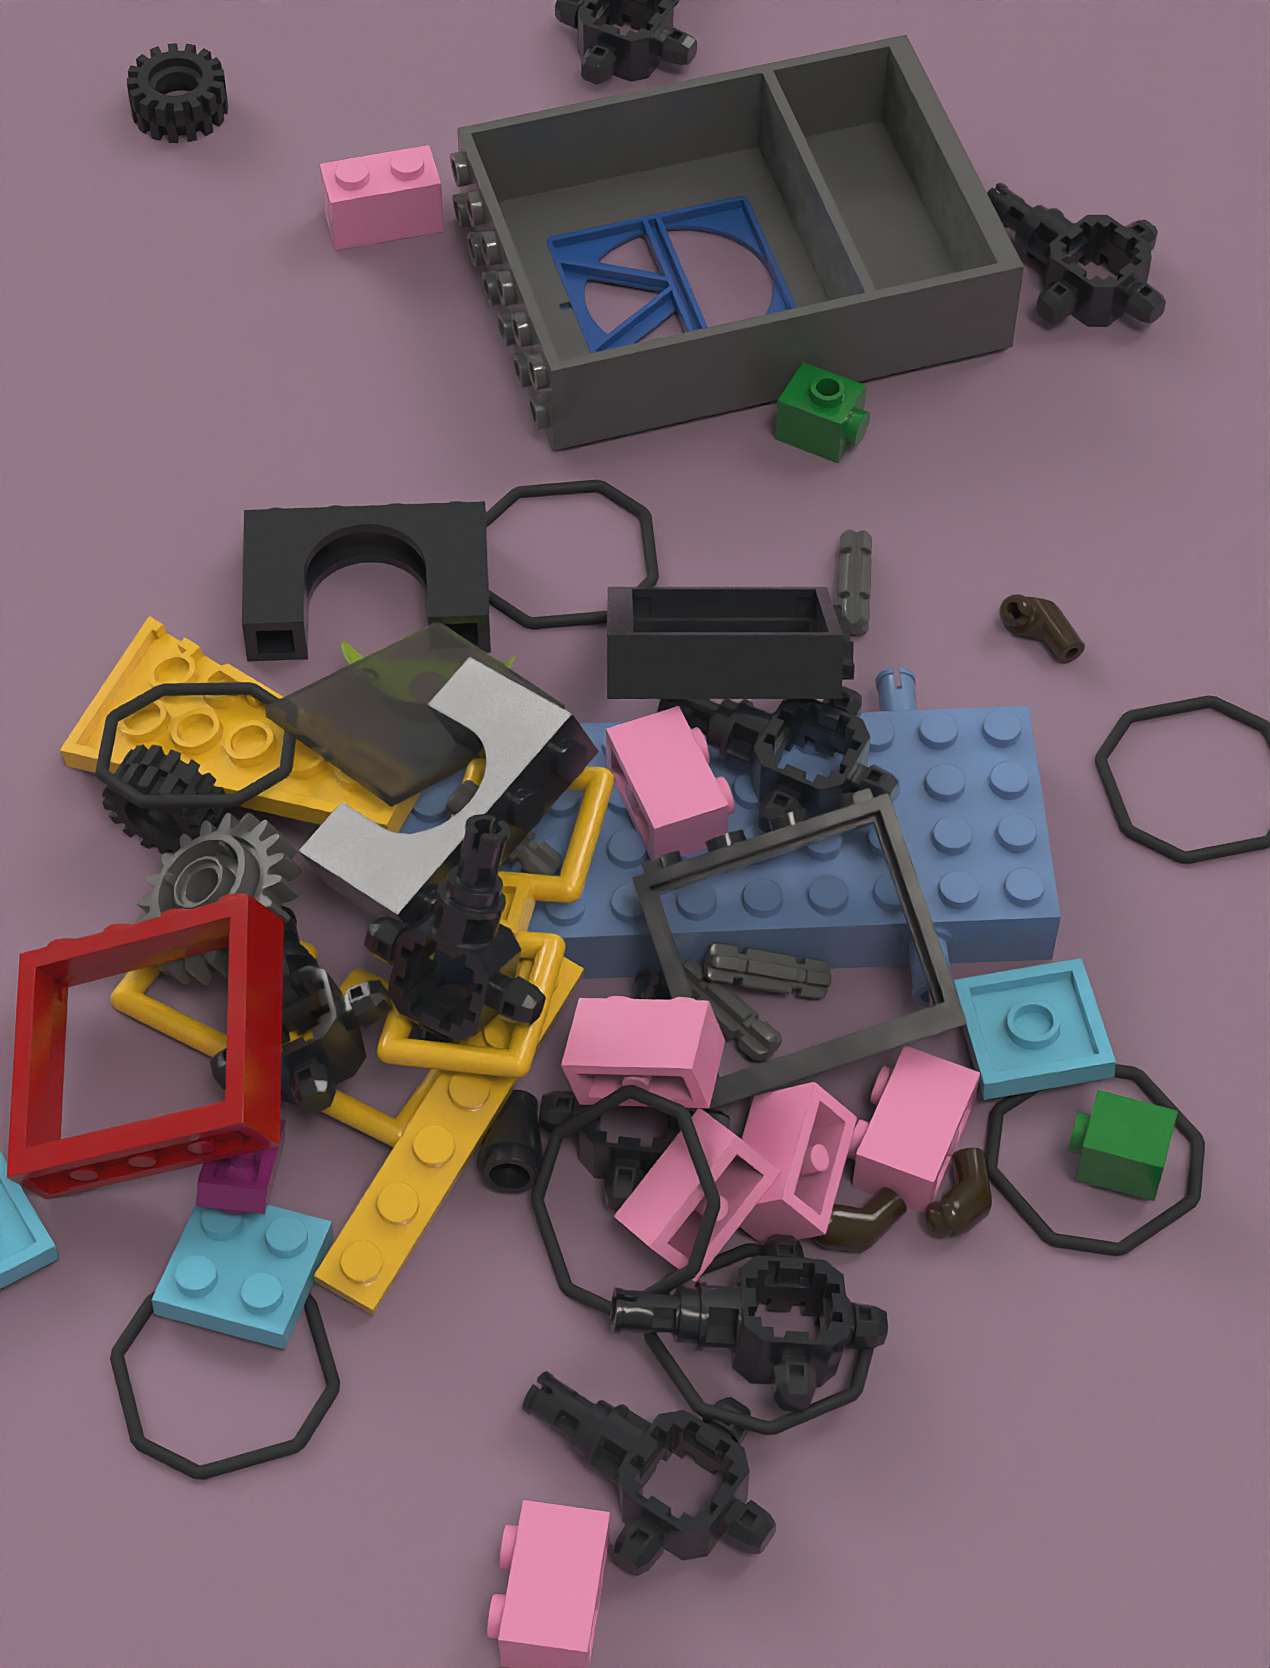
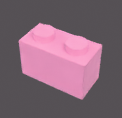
(382, 197)
(668, 783)
(644, 1043)
(914, 1127)
(808, 1140)
(671, 1201)
(552, 1587)

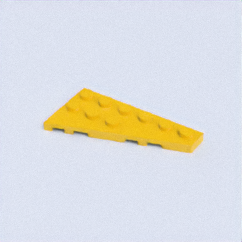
(218, 732)

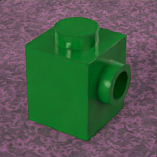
(821, 413)
(1123, 1144)

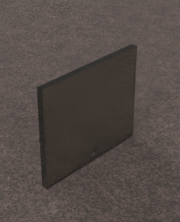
(377, 718)

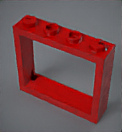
(174, 1141)

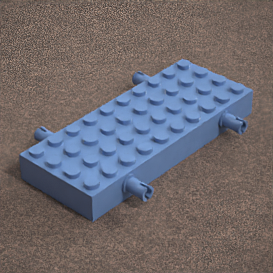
(965, 812)

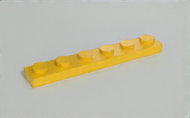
(427, 1164)

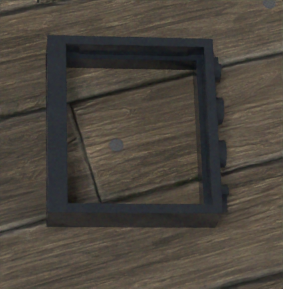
(726, 643)
(788, 834)

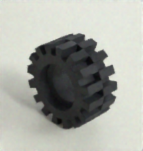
(180, 113)
(162, 774)

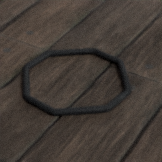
(568, 488)
(1116, 800)
(189, 801)
(701, 1166)
(1090, 1244)
(745, 1421)
(239, 1461)

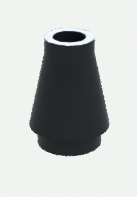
(513, 1146)

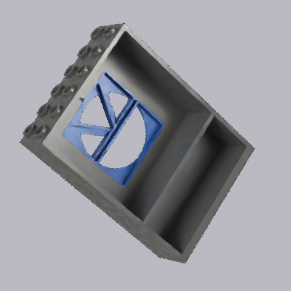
(811, 161)

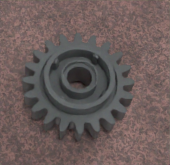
(228, 860)

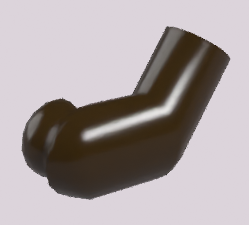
(1042, 621)
(967, 1201)
(860, 1228)

